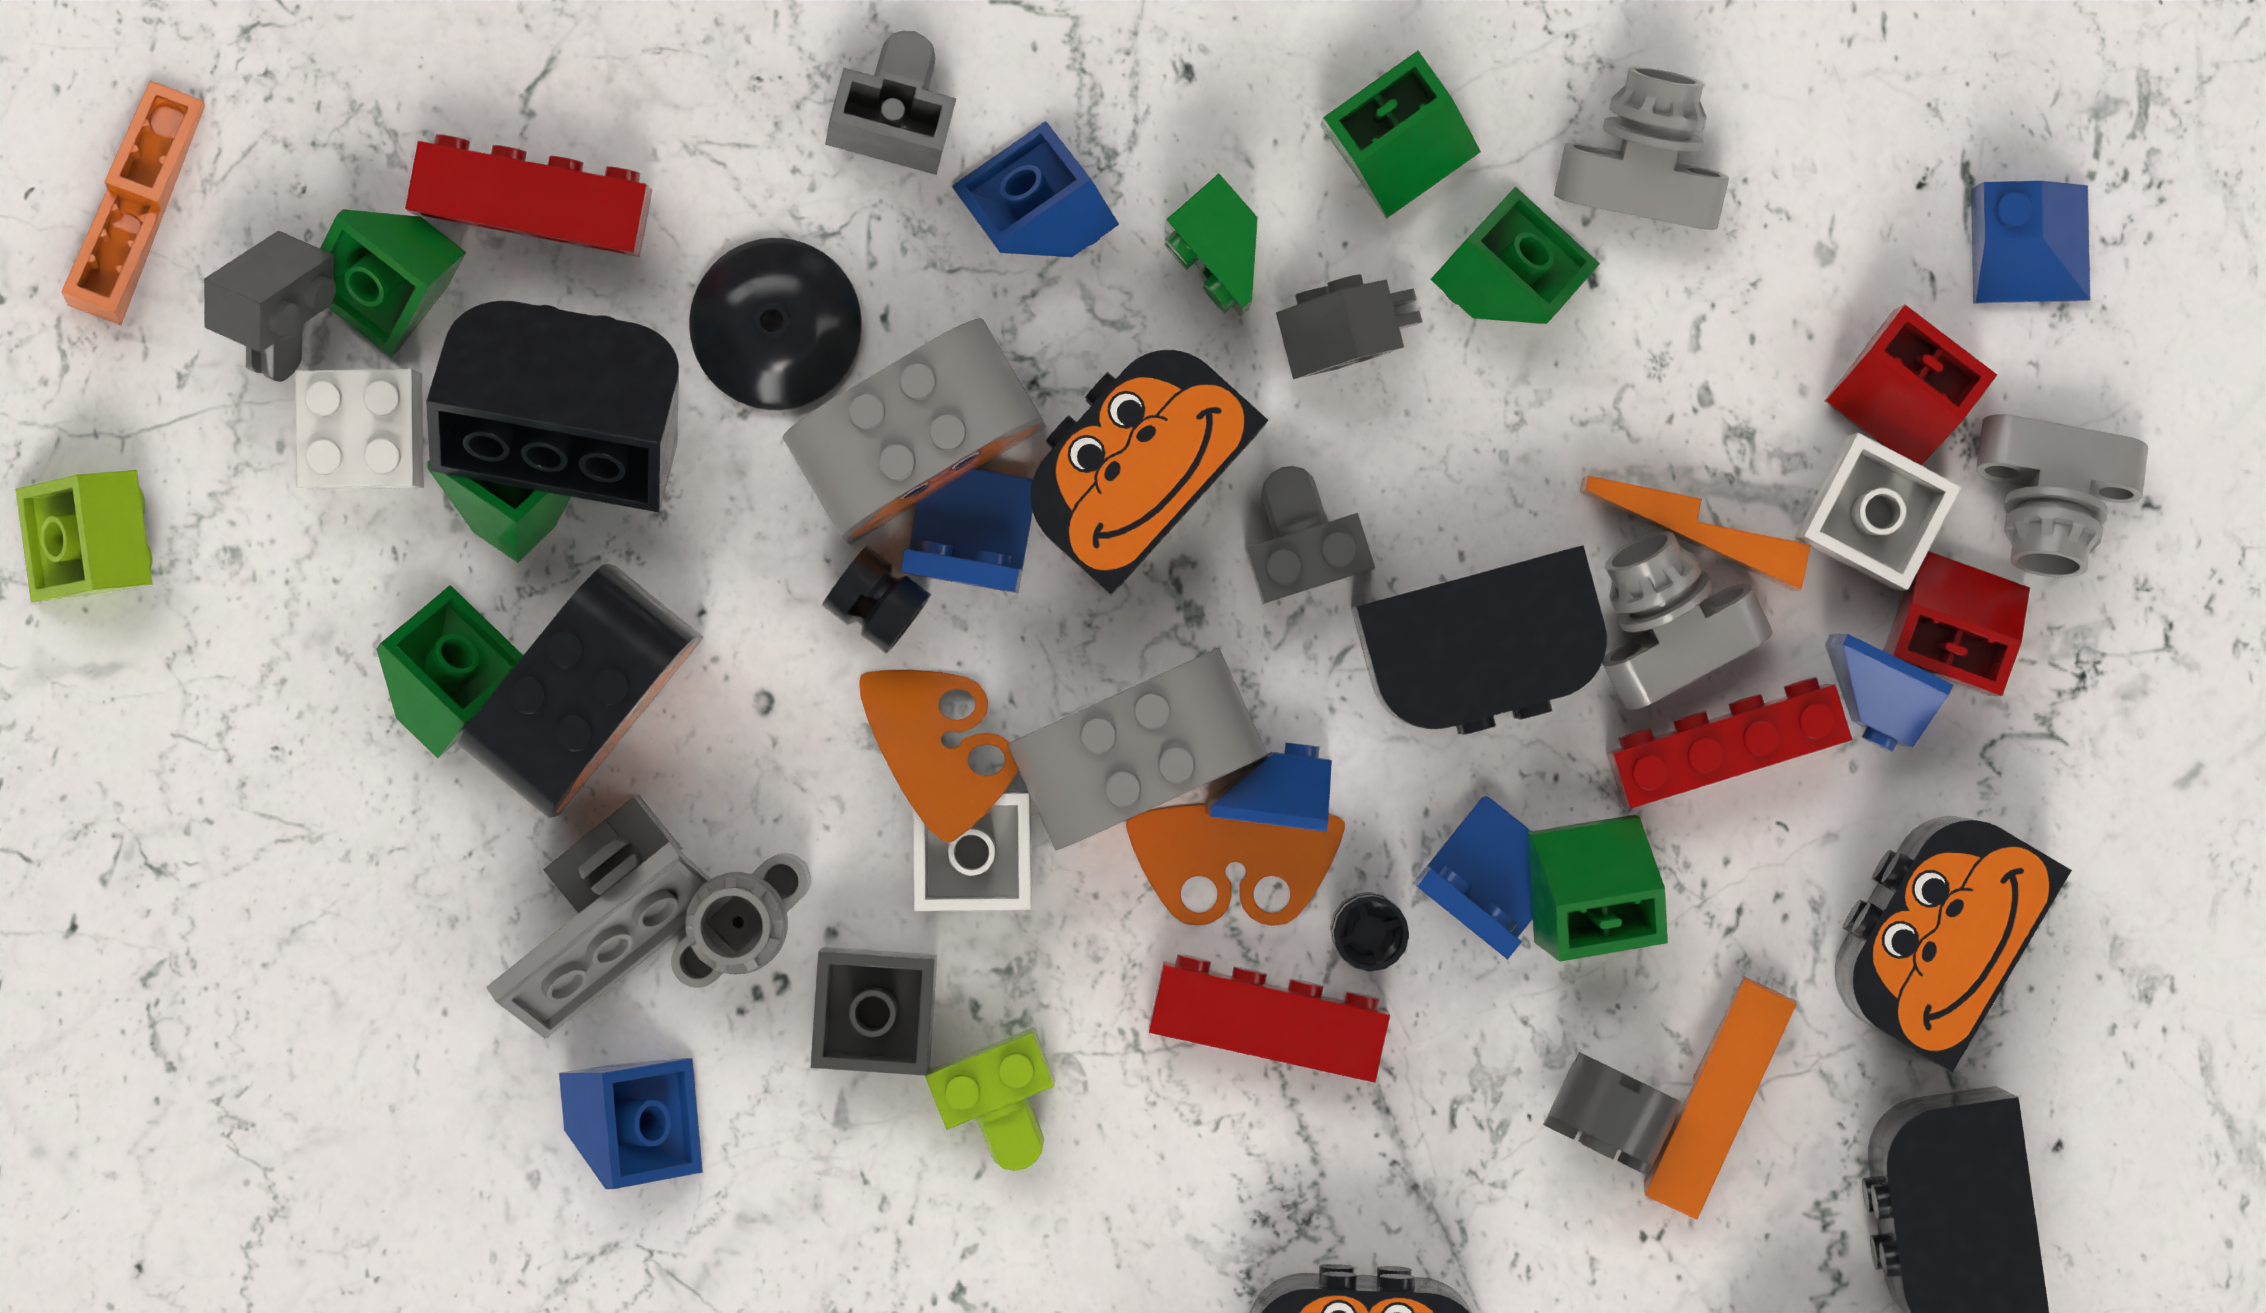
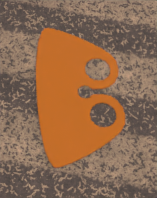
(909, 733)
(1189, 843)

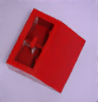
(1910, 386)
(1960, 624)

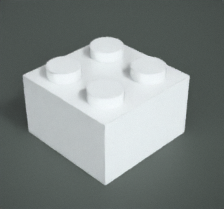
(359, 429)
(1878, 512)
(981, 868)

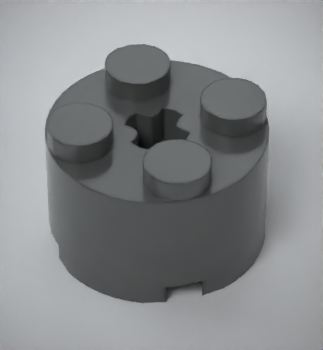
(1613, 1113)

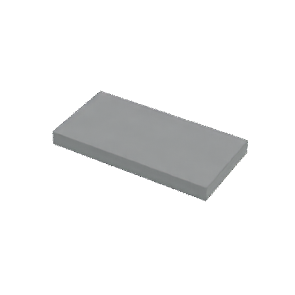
(601, 943)

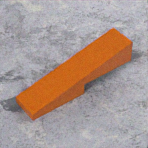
(133, 204)
(1764, 555)
(1719, 1098)

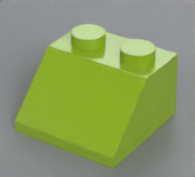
(84, 535)

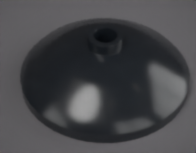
(800, 358)

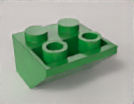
(1401, 134)
(1220, 238)
(1595, 889)

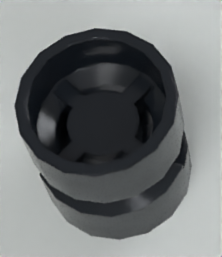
(876, 599)
(1369, 931)

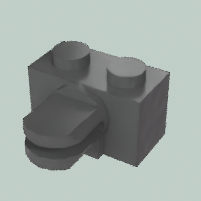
(893, 111)
(268, 298)
(1343, 325)
(1304, 545)
(609, 853)

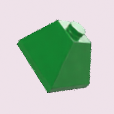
(1515, 265)
(388, 272)
(503, 514)
(444, 668)

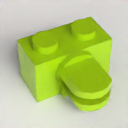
(996, 1091)

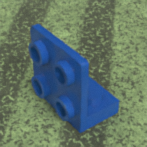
(973, 531)
(1484, 876)

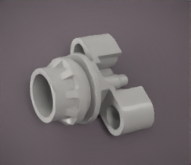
(1642, 179)
(2066, 477)
(1686, 637)
(714, 924)

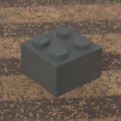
(873, 1011)

